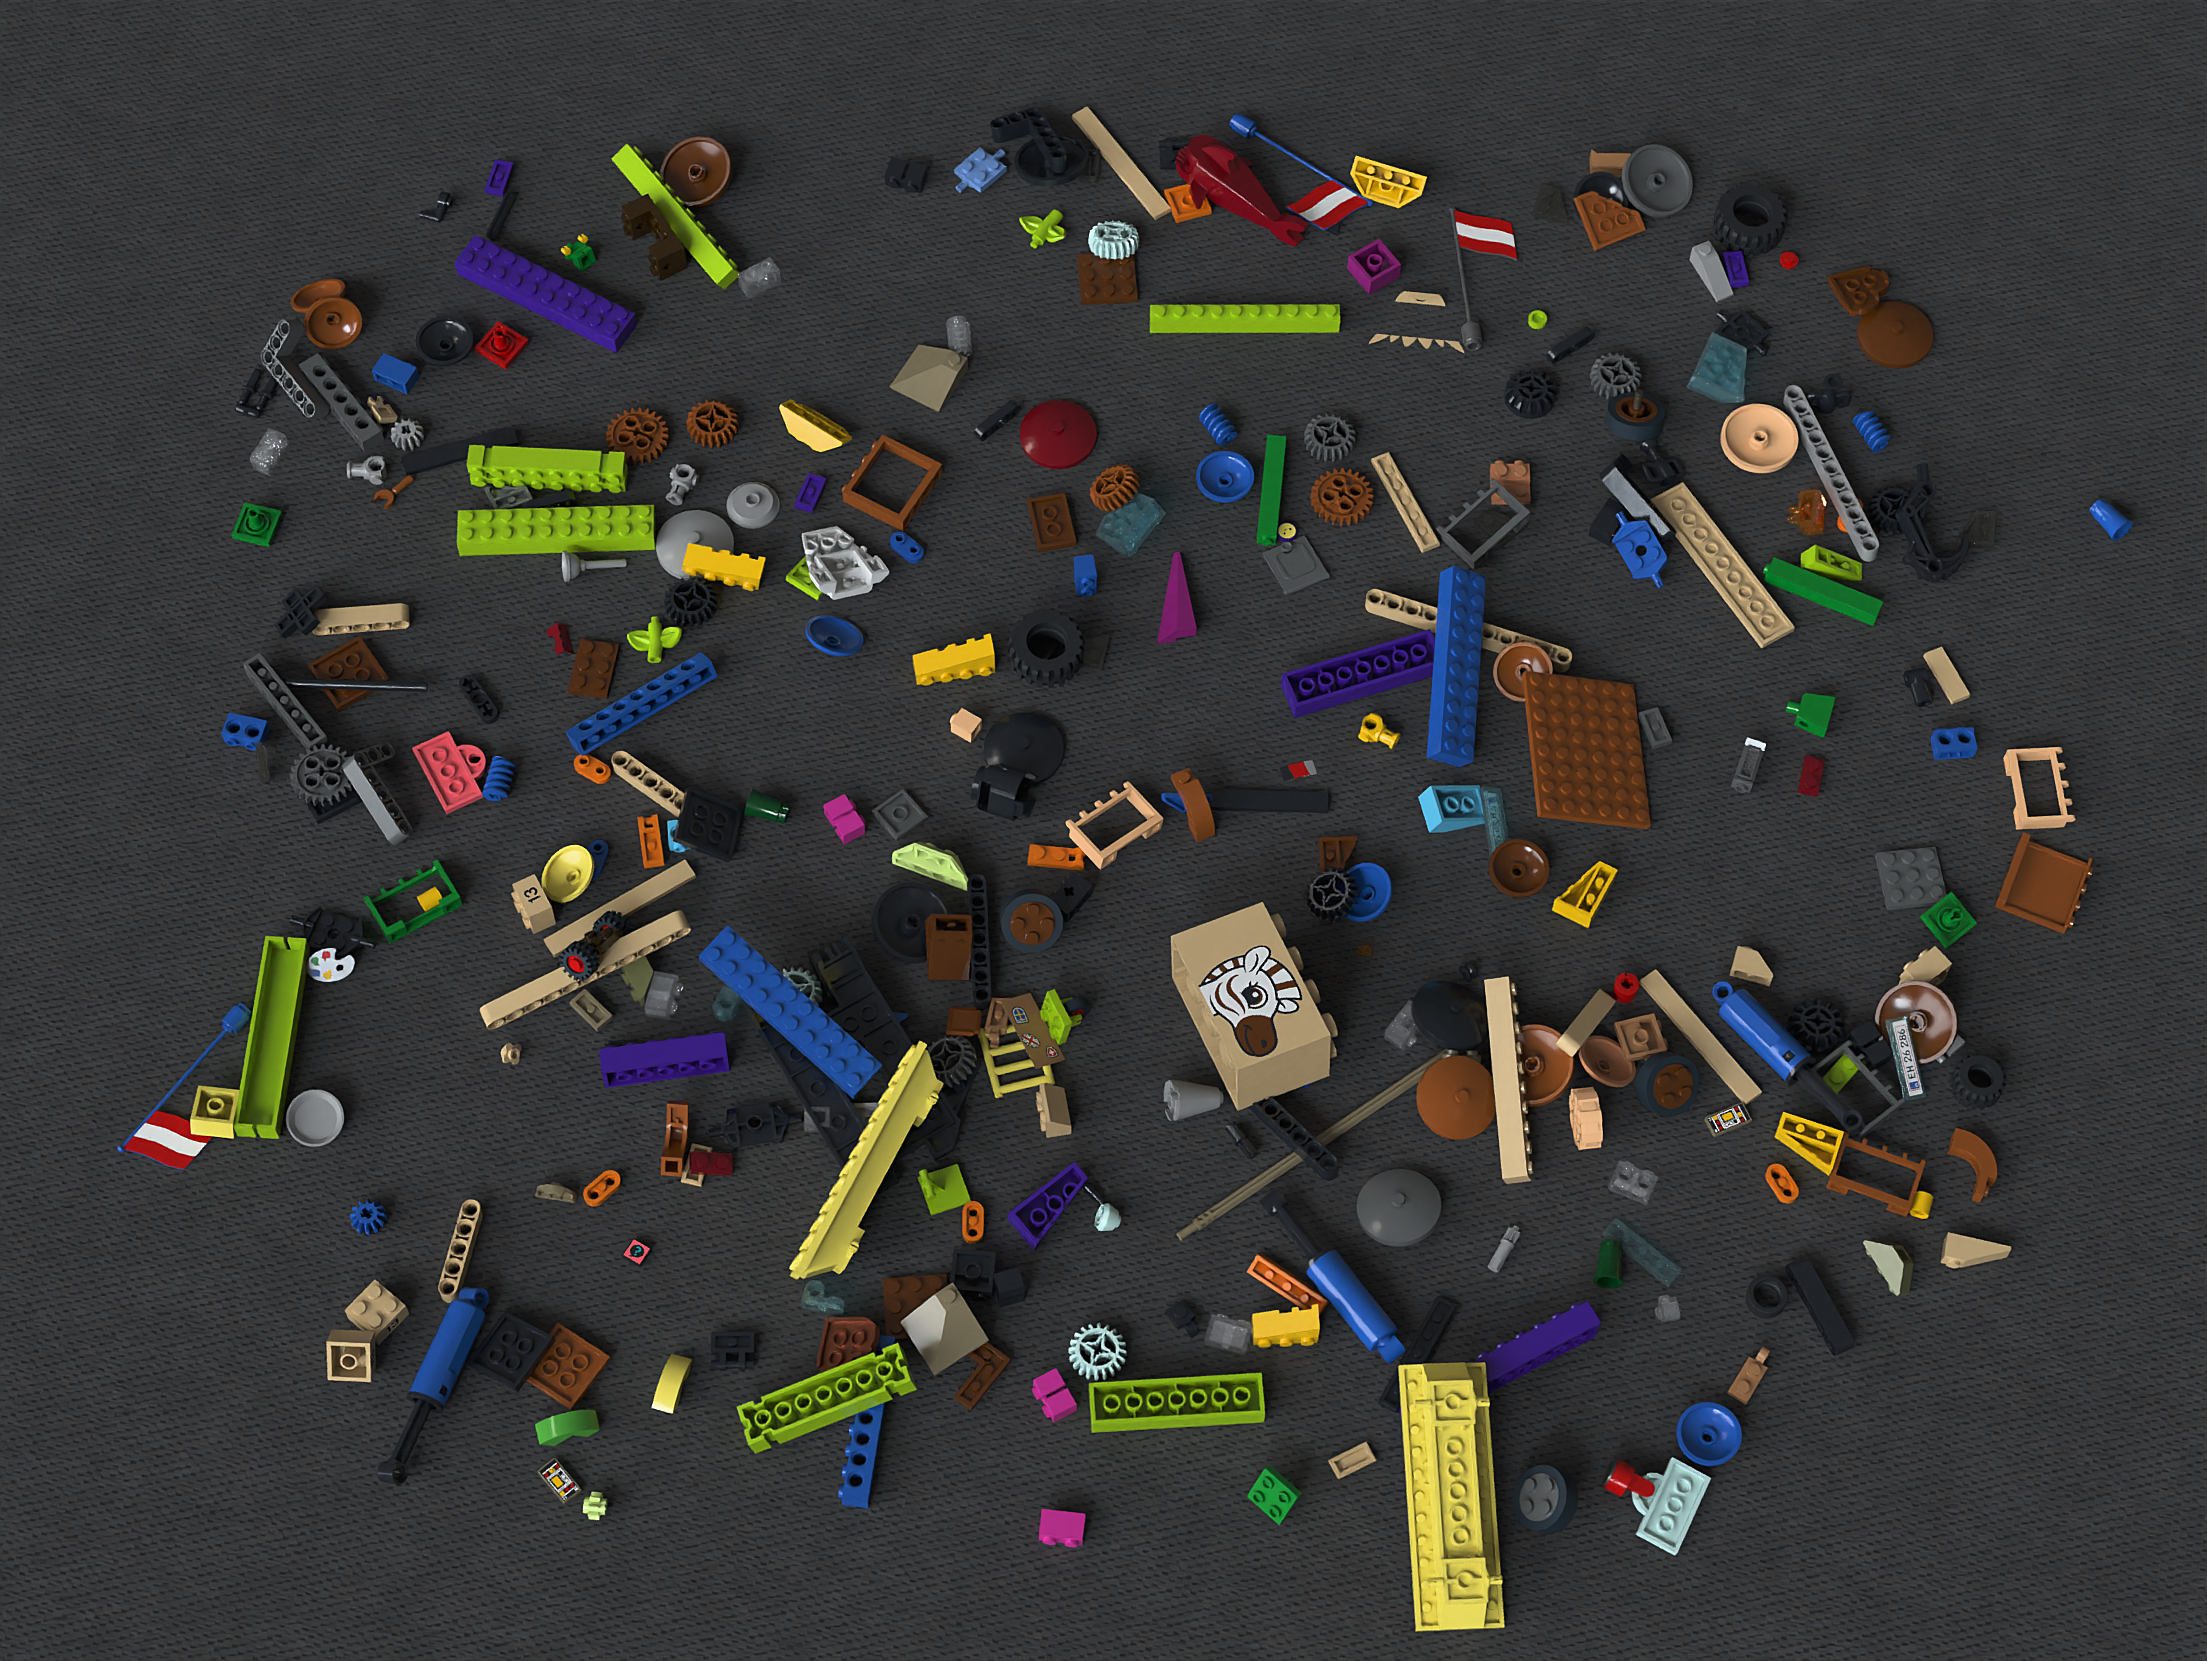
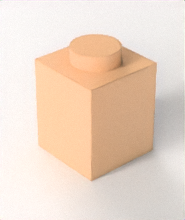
(966, 725)

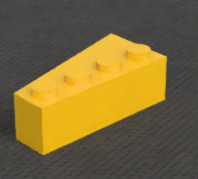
(723, 566)
(955, 662)

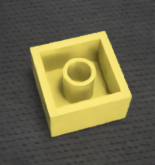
(214, 1112)

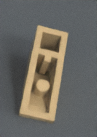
(1967, 1251)

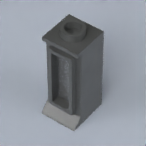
(1748, 765)

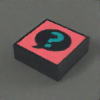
(636, 1253)

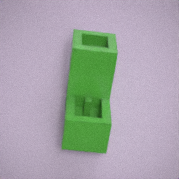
(568, 1424)

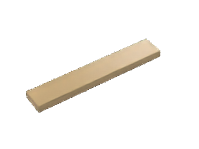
(1405, 502)

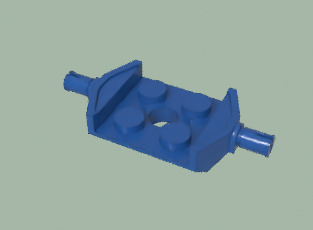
(1629, 539)

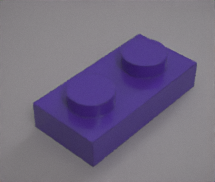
(499, 177)
(1735, 269)
(810, 492)

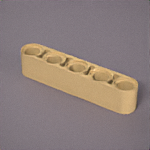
(362, 619)
(646, 778)
(1585, 1022)
(459, 1241)

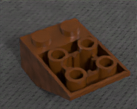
(948, 946)

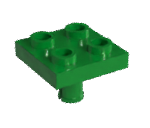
(257, 524)
(1948, 920)
(1274, 1494)

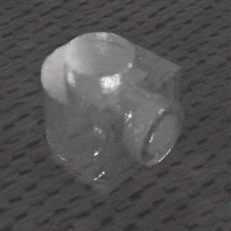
(1667, 1309)

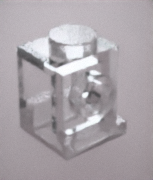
(809, 1126)

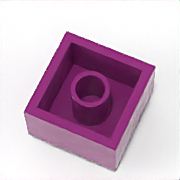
(1374, 266)

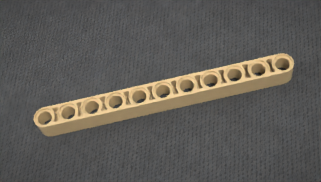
(1425, 611)
(559, 984)

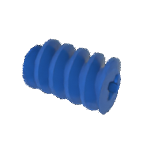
(1217, 424)
(1870, 430)
(498, 779)

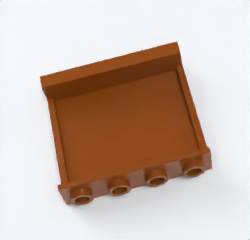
(2043, 885)

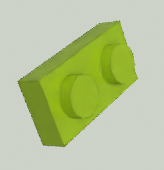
(1841, 1073)

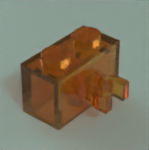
(1810, 512)

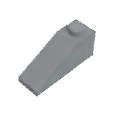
(1711, 270)

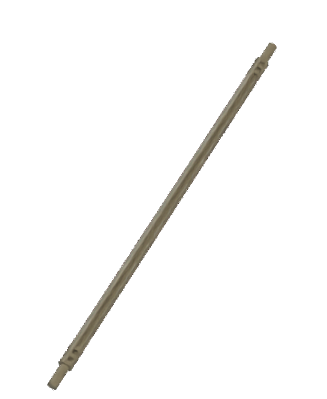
(1294, 1159)

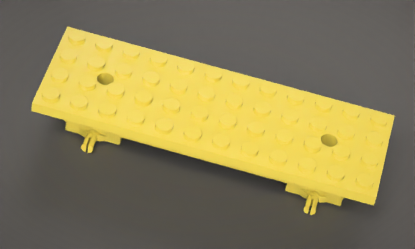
(836, 1230)
(1451, 1497)

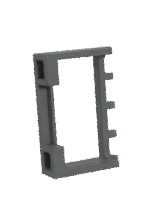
(1481, 553)
(1843, 1049)

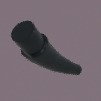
(1094, 1194)

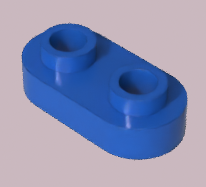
(905, 547)
(598, 856)

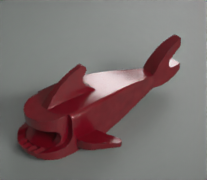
(1228, 181)

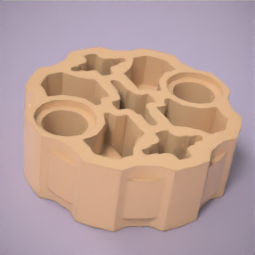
(1586, 1118)

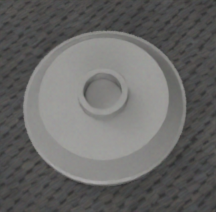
(753, 505)
(315, 1118)

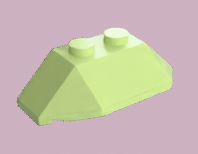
(932, 862)

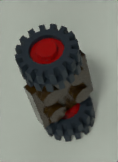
(580, 956)

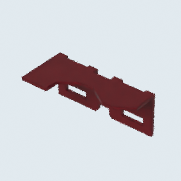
(555, 632)

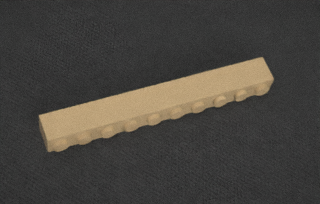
(1508, 1080)

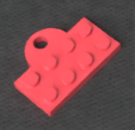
(451, 771)

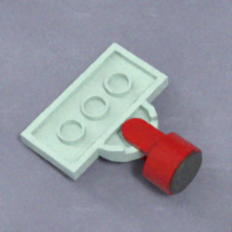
(1664, 1500)

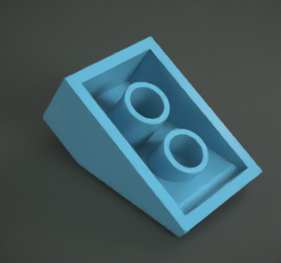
(1451, 807)

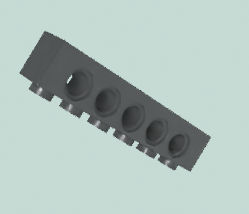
(366, 437)
(285, 703)

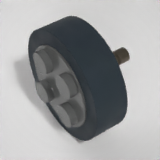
(1545, 1499)

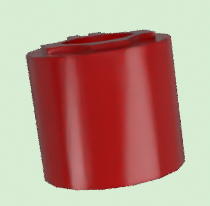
(1625, 988)

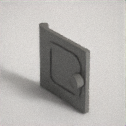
(1297, 568)

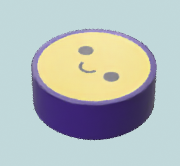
(1286, 532)

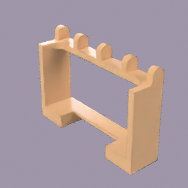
(2021, 818)
(1109, 854)

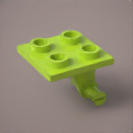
(943, 1189)

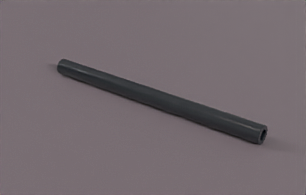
(356, 684)

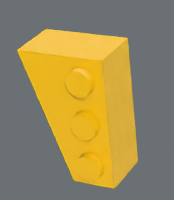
(1586, 896)
(1810, 1140)
(1286, 1328)

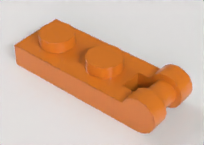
(650, 841)
(1056, 857)

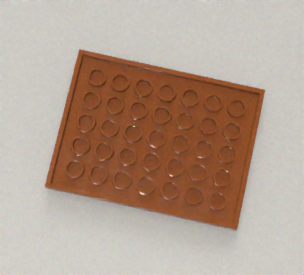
(1585, 750)

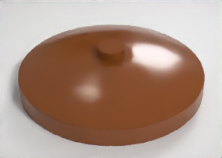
(1546, 1066)
(1456, 1098)

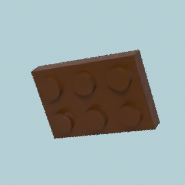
(1051, 522)
(593, 669)

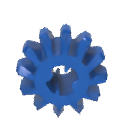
(374, 1211)

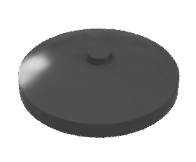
(1657, 181)
(1399, 1207)

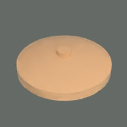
(1759, 438)

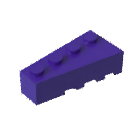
(1043, 1209)

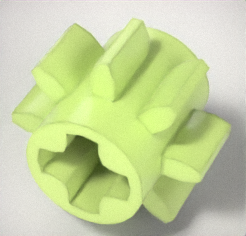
(595, 1505)

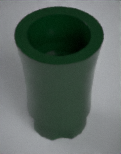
(766, 807)
(1609, 1265)

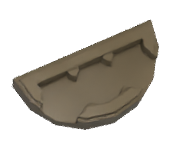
(556, 1192)

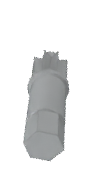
(1507, 1243)

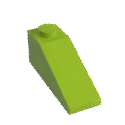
(1830, 564)

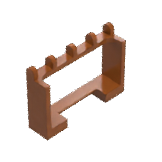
(1895, 1203)

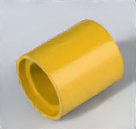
(429, 899)
(1921, 1205)

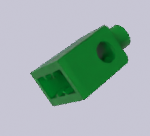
(1812, 712)

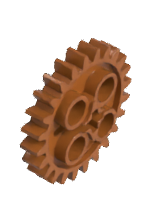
(637, 435)
(1341, 497)

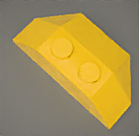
(1386, 183)
(812, 427)

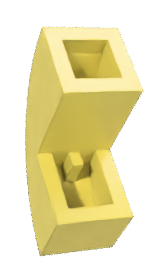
(671, 1383)

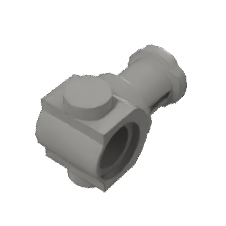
(368, 469)
(681, 484)

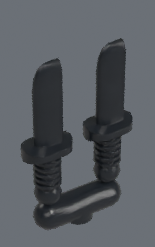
(249, 389)

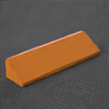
(1286, 1283)

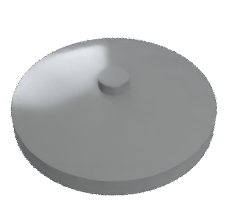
(695, 528)

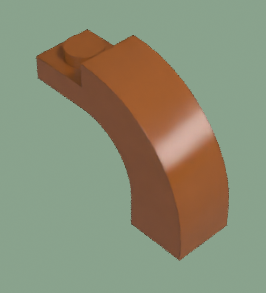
(1196, 804)
(676, 1139)
(1979, 1155)

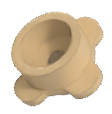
(511, 1053)

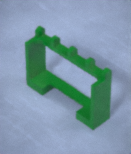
(402, 929)

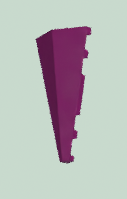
(1177, 613)

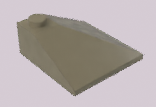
(931, 376)
(944, 1329)

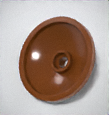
(314, 291)
(335, 331)
(1512, 660)

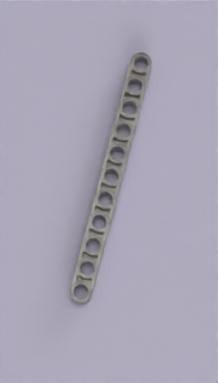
(1837, 478)

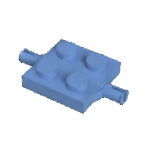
(980, 170)

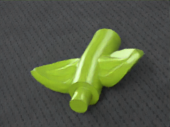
(1044, 229)
(654, 639)

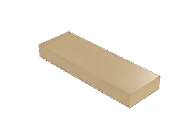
(1946, 675)

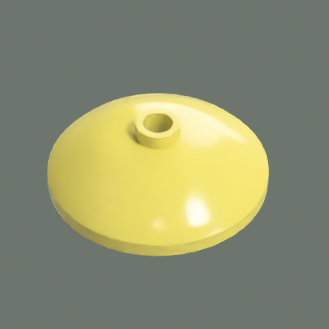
(567, 873)

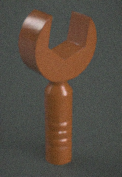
(389, 495)

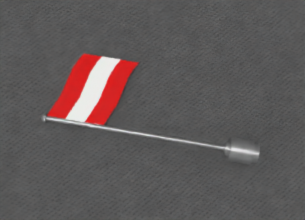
(1485, 237)

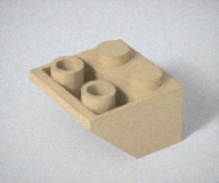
(1053, 1110)

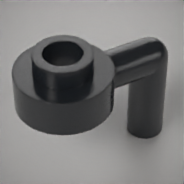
(444, 202)

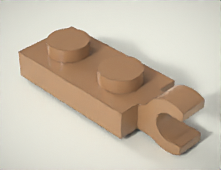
(996, 1022)
(1749, 1377)

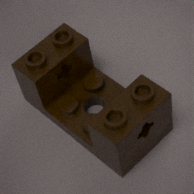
(644, 217)

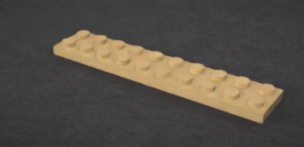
(1723, 566)

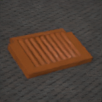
(964, 1021)

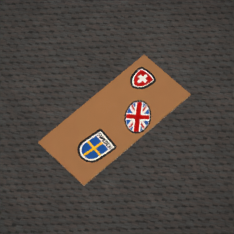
(1032, 1030)

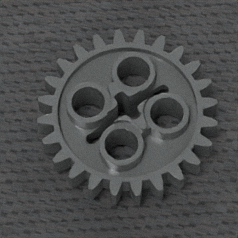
(322, 790)

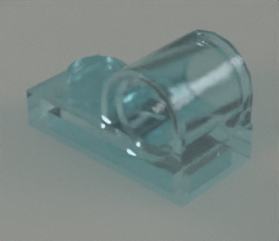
(819, 1303)

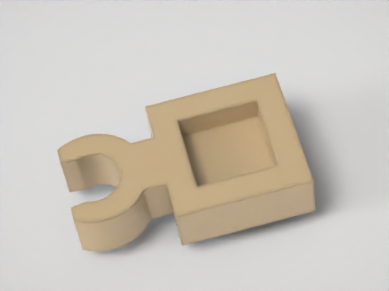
(381, 412)

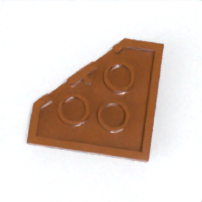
(1607, 220)

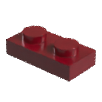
(1811, 776)
(710, 1163)

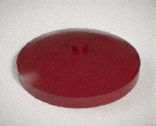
(1058, 434)

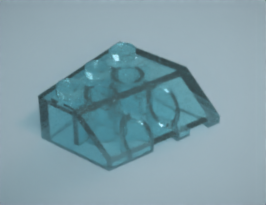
(1720, 371)
(1130, 525)

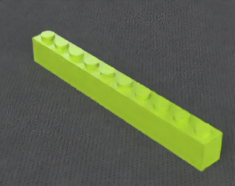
(681, 220)
(1245, 318)

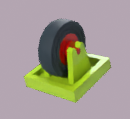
(1063, 1014)

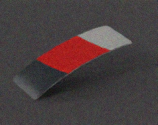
(1297, 770)

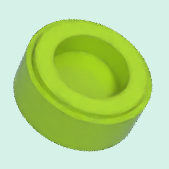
(1537, 319)

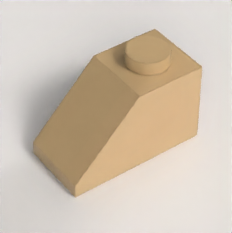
(1750, 966)

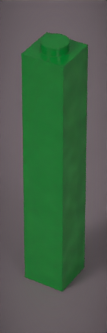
(1271, 490)
(1822, 591)

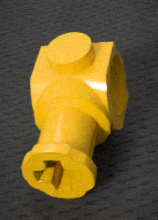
(1379, 733)

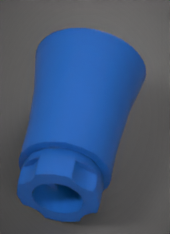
(2111, 519)

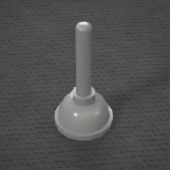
(572, 565)

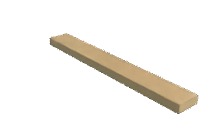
(1121, 163)
(625, 904)
(1700, 1037)

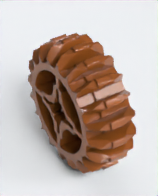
(721, 429)
(1114, 487)

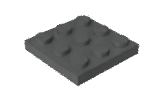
(1910, 878)

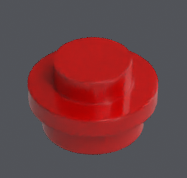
(1789, 260)

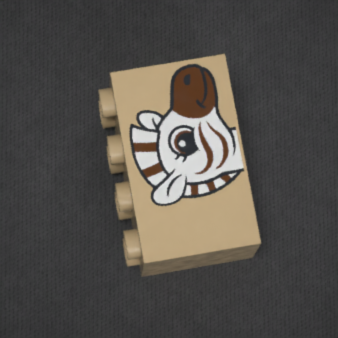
(1253, 1005)

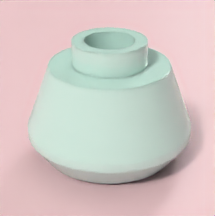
(1107, 1218)

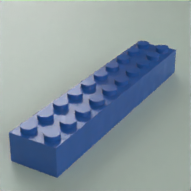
(1456, 666)
(790, 1012)

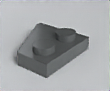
(508, 497)

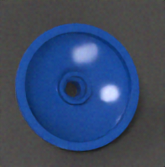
(1228, 468)
(834, 635)
(1371, 880)
(1711, 1421)

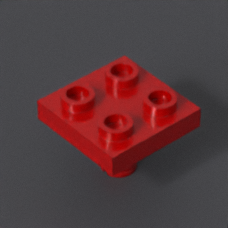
(501, 345)

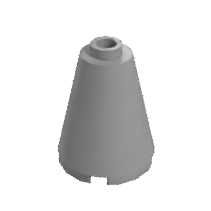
(1190, 1099)

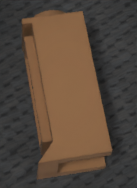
(1608, 162)

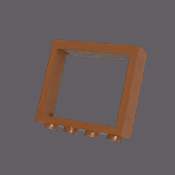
(896, 520)

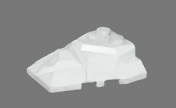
(840, 565)

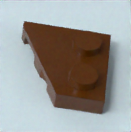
(1335, 851)

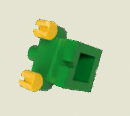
(579, 253)

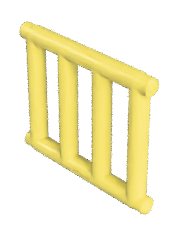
(995, 1071)

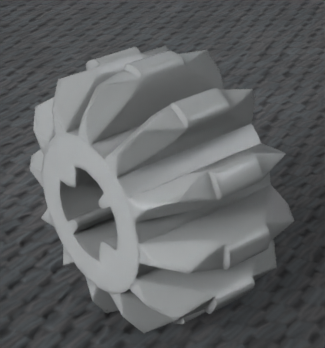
(407, 434)

